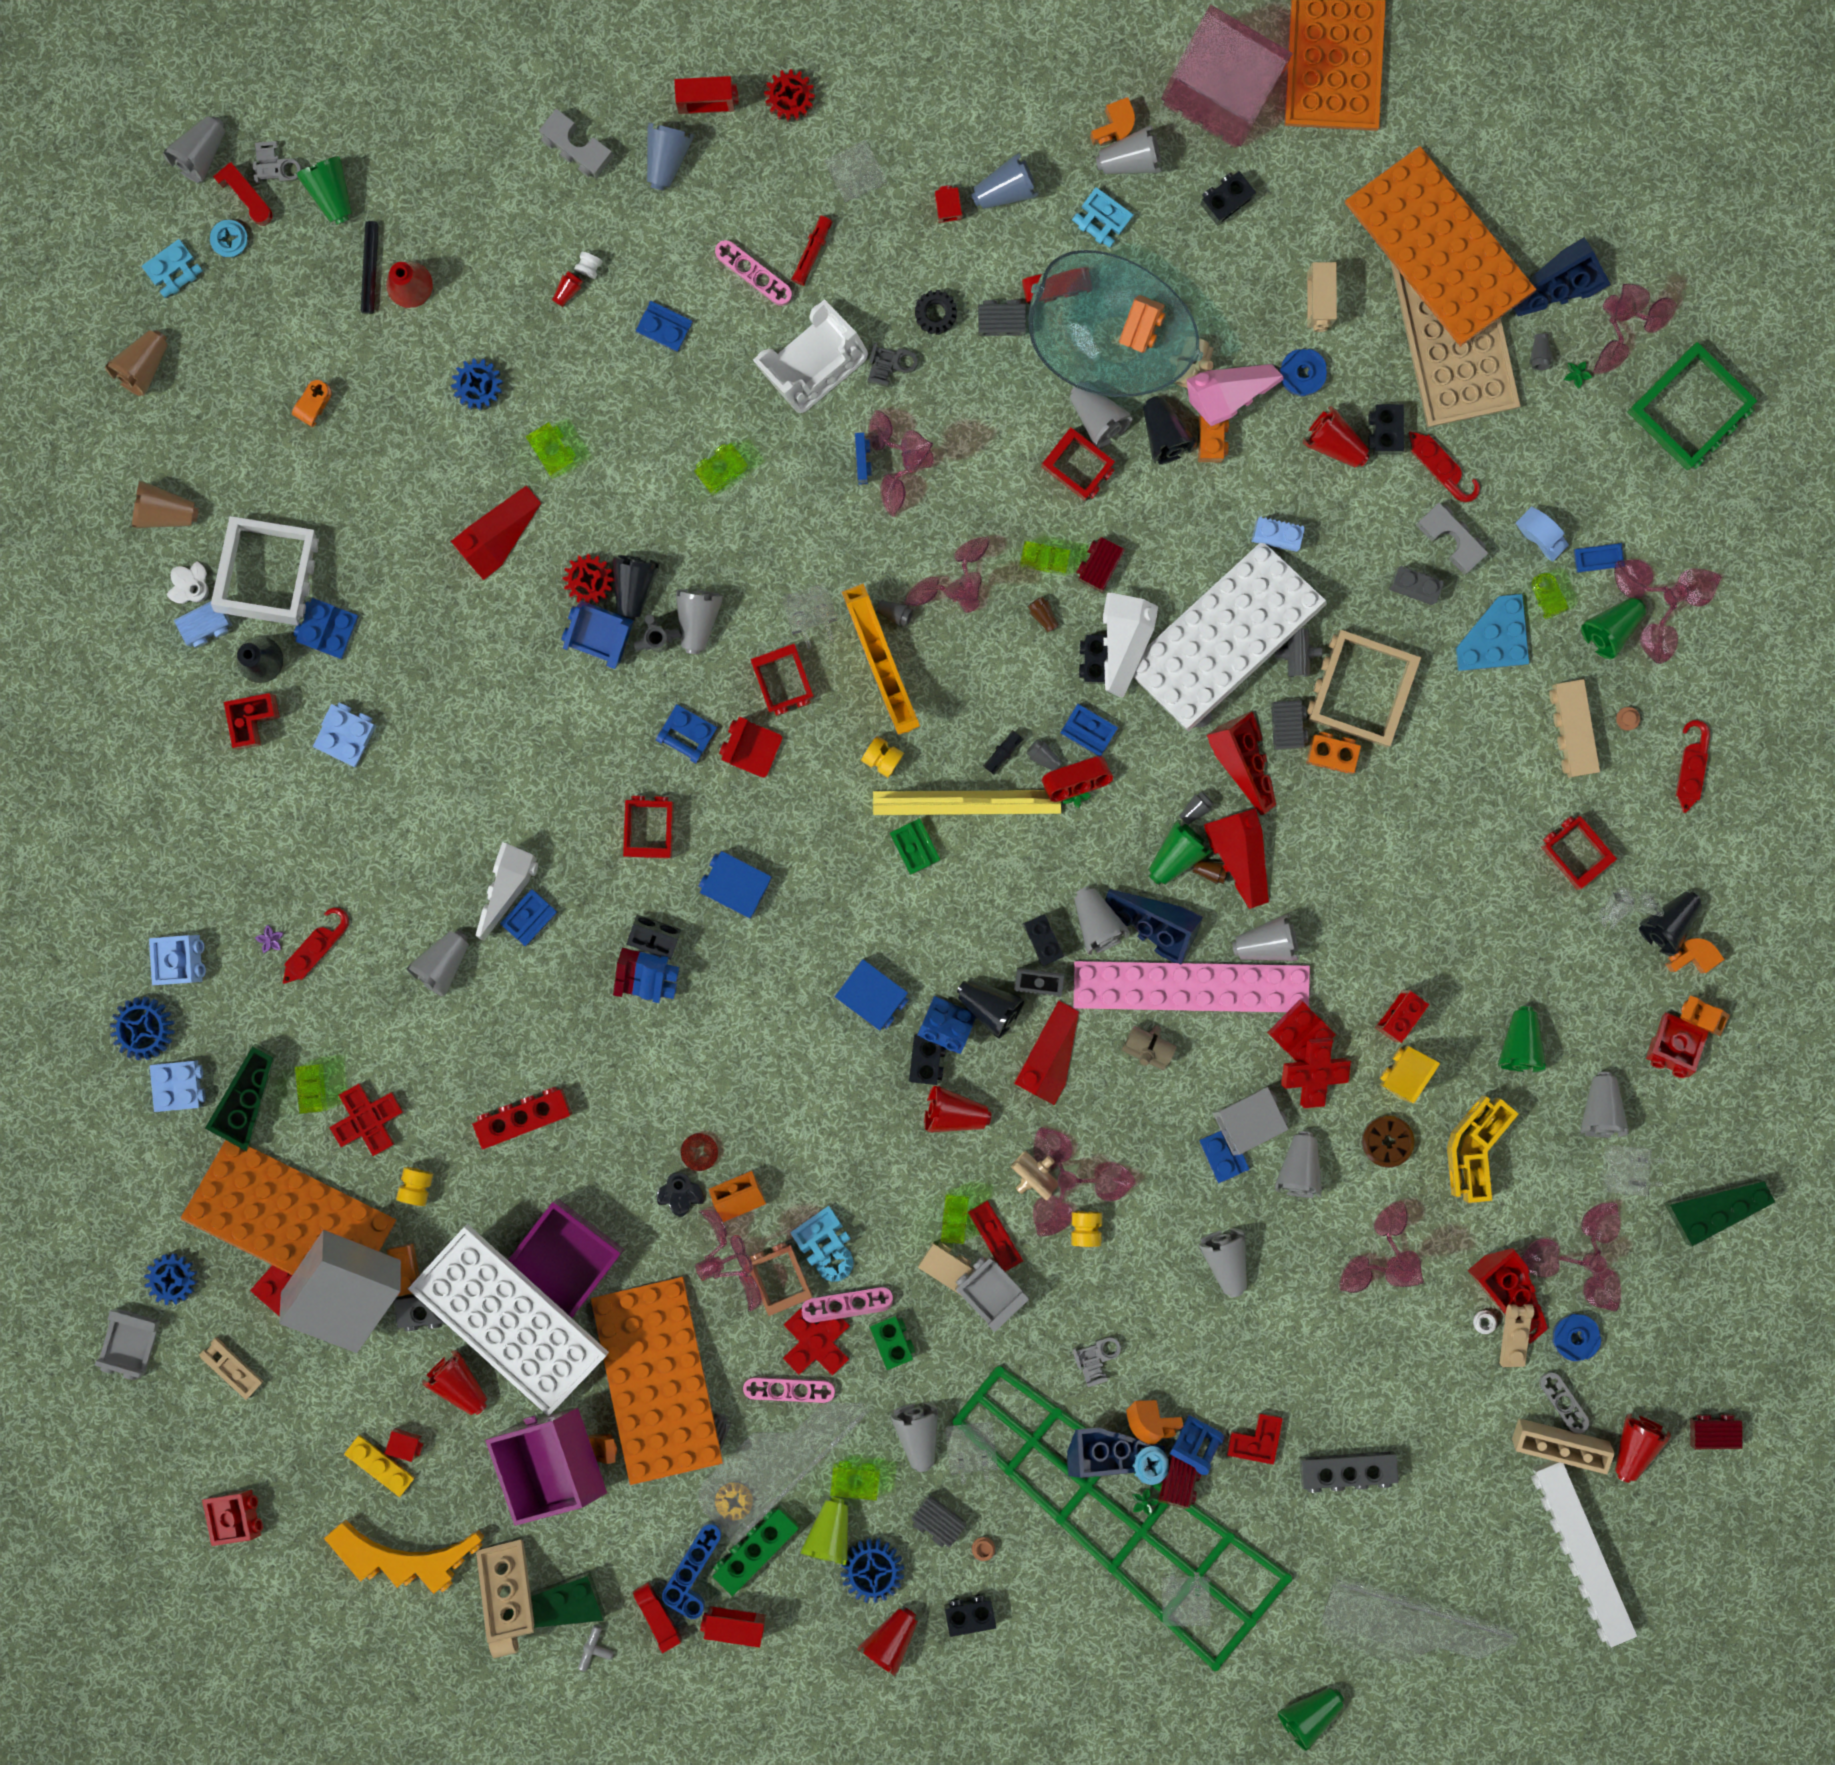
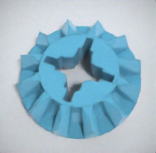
(219, 233)
(844, 1267)
(1160, 1467)

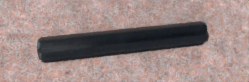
(369, 267)

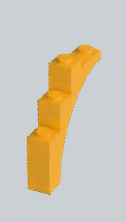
(880, 659)
(432, 1567)

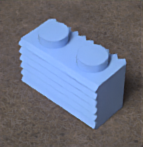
(1278, 534)
(202, 624)

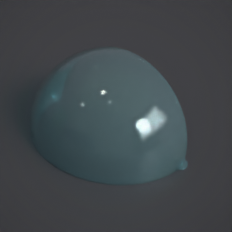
(1085, 304)

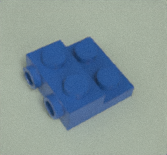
(326, 628)
(947, 1025)

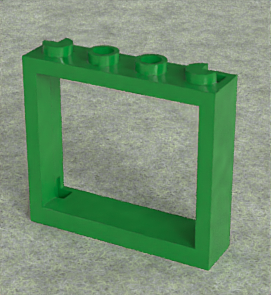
(1713, 442)

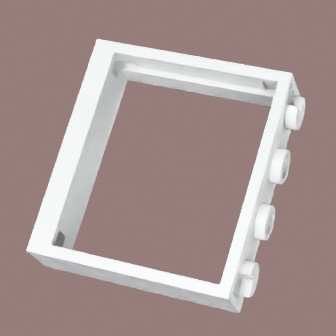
(302, 587)

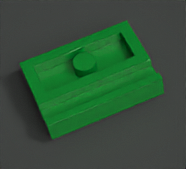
(914, 846)

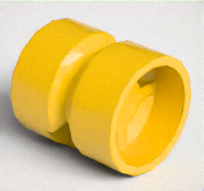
(882, 756)
(414, 1186)
(1086, 1229)

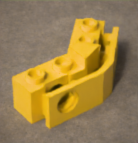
(1475, 1147)

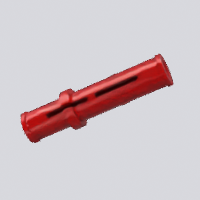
(815, 242)

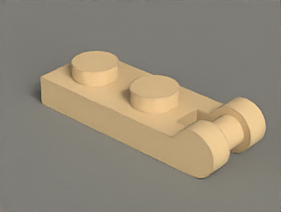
(1516, 1335)
(231, 1369)

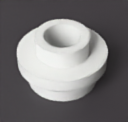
(1485, 1329)

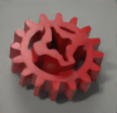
(799, 92)
(574, 584)

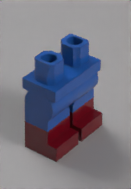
(644, 976)

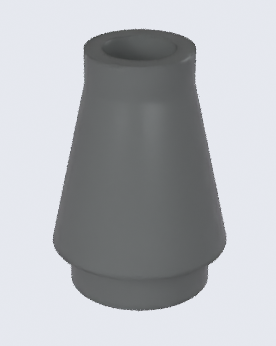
(1541, 353)
(895, 612)
(1043, 755)
(1197, 807)

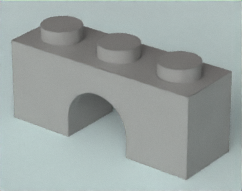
(590, 158)
(1468, 550)

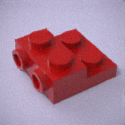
(1296, 1027)
(1677, 1046)
(232, 1517)

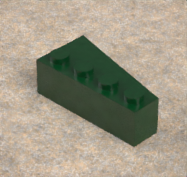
(242, 1101)
(1714, 1211)
(565, 1603)

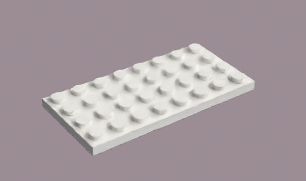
(1226, 635)
(508, 1320)

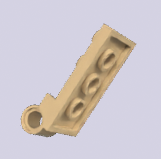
(503, 1634)

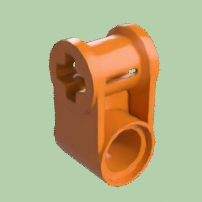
(311, 404)

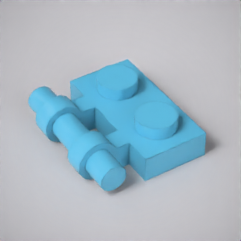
(1107, 212)
(169, 262)
(818, 1229)

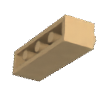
(1575, 728)
(944, 1266)
(1563, 1446)

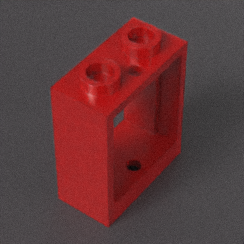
(705, 95)
(1060, 448)
(775, 656)
(639, 801)
(1591, 872)
(1407, 1012)
(733, 1626)

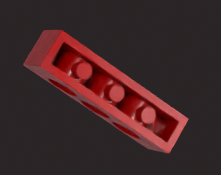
(489, 1136)

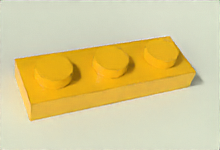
(379, 1465)

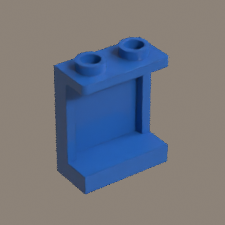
(597, 633)
(734, 884)
(872, 995)

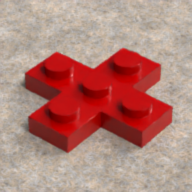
(1316, 1073)
(366, 1119)
(815, 1342)

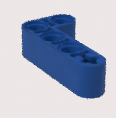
(695, 1565)

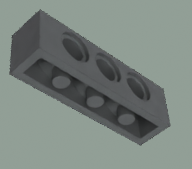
(407, 1318)
(1311, 1467)

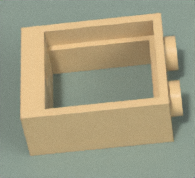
(1321, 296)

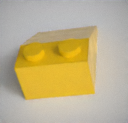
(1408, 1074)

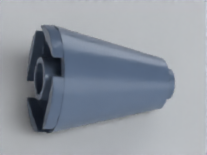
(665, 154)
(1006, 185)

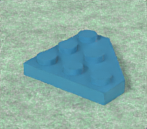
(1496, 638)

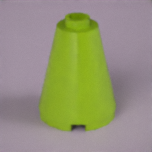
(829, 1533)

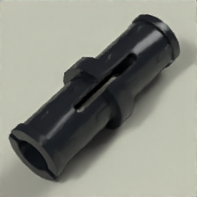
(1003, 752)

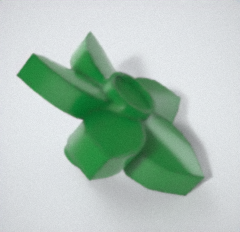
(1577, 374)
(1077, 799)
(1144, 1502)

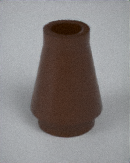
(1042, 612)
(1211, 871)

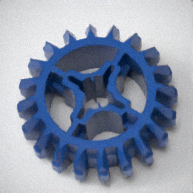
(146, 1019)
(883, 1569)

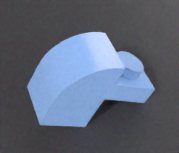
(1544, 532)

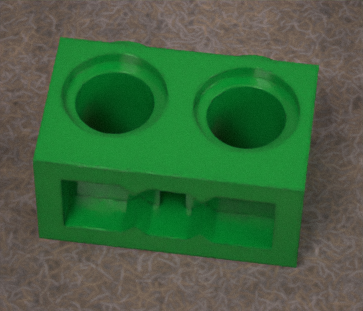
(887, 1343)

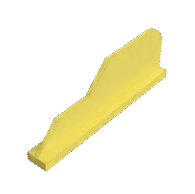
(963, 802)

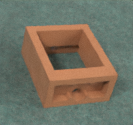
(791, 1300)

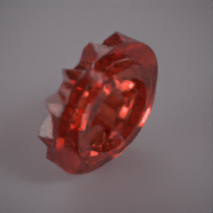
(688, 1154)

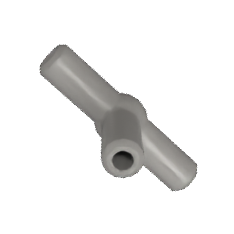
(591, 1648)

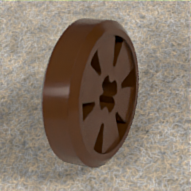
(1397, 1130)

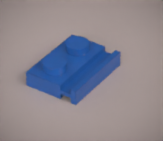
(664, 326)
(863, 467)
(1088, 730)
(528, 917)
(1220, 1157)

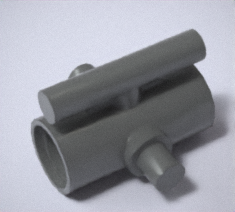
(646, 642)
(1299, 653)

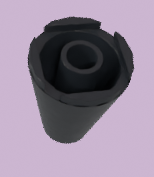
(1166, 432)
(633, 583)
(259, 659)
(1672, 929)
(990, 1005)

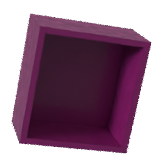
(565, 1256)
(546, 1466)

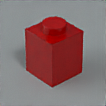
(948, 204)
(404, 1445)

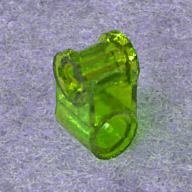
(1549, 598)

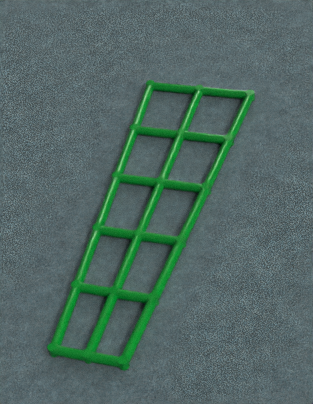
(1141, 1530)

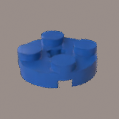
(1300, 385)
(1580, 1350)

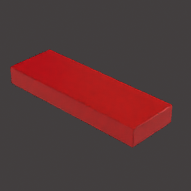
(995, 1236)

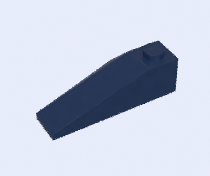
(1567, 276)
(1163, 923)
(1103, 1453)

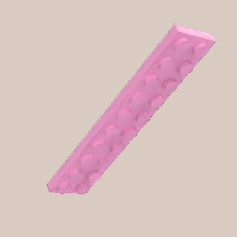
(1189, 986)

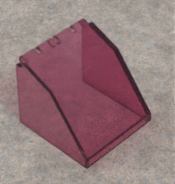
(1226, 77)

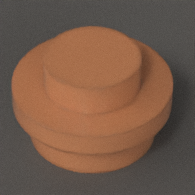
(1628, 718)
(983, 1548)

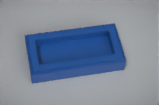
(1598, 557)

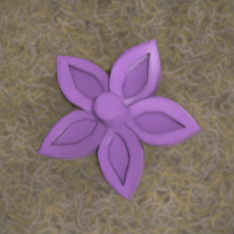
(269, 939)

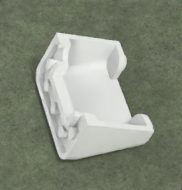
(814, 360)

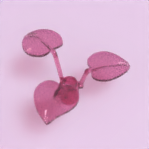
(1631, 302)
(915, 455)
(1693, 585)
(965, 589)
(1052, 1215)
(713, 1265)
(1402, 1270)
(1604, 1288)

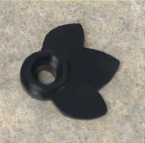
(679, 1197)

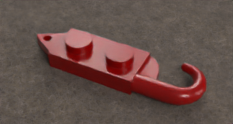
(1441, 466)
(1693, 767)
(314, 948)

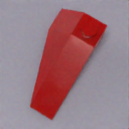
(494, 535)
(1238, 752)
(1241, 847)
(1049, 1059)
(1507, 1282)

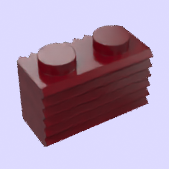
(1101, 564)
(1716, 1432)
(1179, 1484)

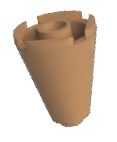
(138, 362)
(161, 508)

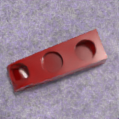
(258, 210)
(657, 1617)

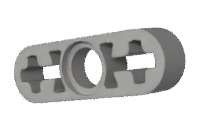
(1573, 1403)

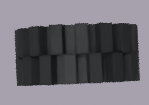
(935, 298)

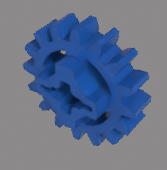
(468, 388)
(173, 1270)

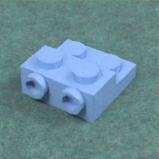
(344, 734)
(176, 959)
(177, 1086)

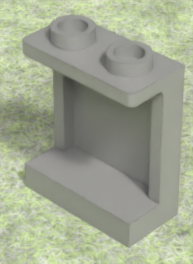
(1251, 1121)
(991, 1292)
(128, 1344)

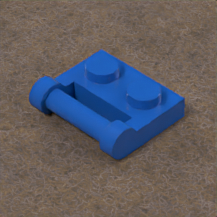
(689, 726)
(1190, 1440)

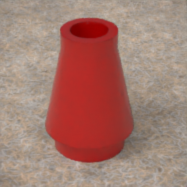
(567, 288)

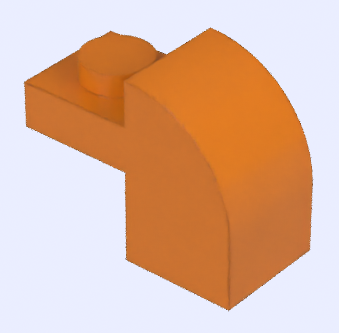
(1121, 123)
(1700, 952)
(1704, 1015)
(1147, 1424)
(603, 1447)

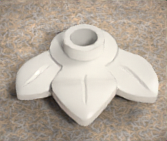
(185, 582)

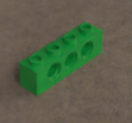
(733, 1580)

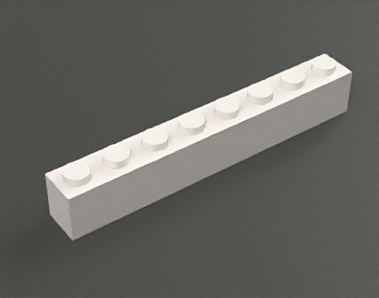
(1584, 1553)

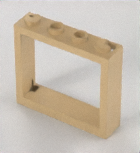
(1329, 664)

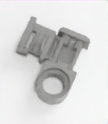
(270, 164)
(1090, 1359)

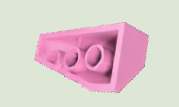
(1223, 391)

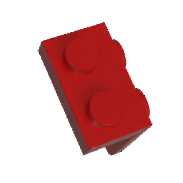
(750, 747)

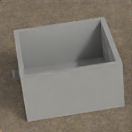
(340, 1291)

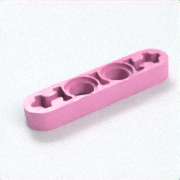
(755, 270)
(846, 1300)
(789, 1385)

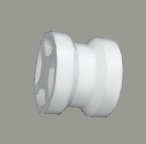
(588, 265)

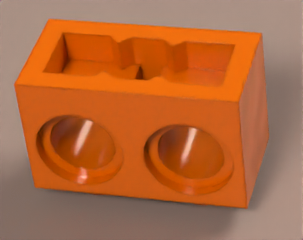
(1332, 759)

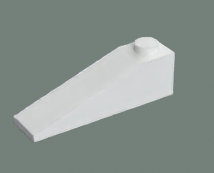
(1128, 632)
(512, 874)

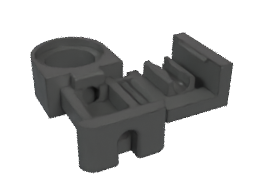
(884, 360)

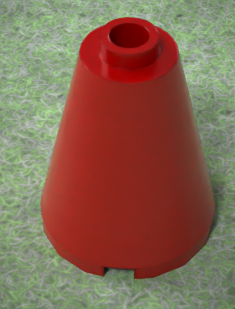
(409, 284)
(1336, 439)
(954, 1112)
(456, 1384)
(1638, 1447)
(890, 1640)

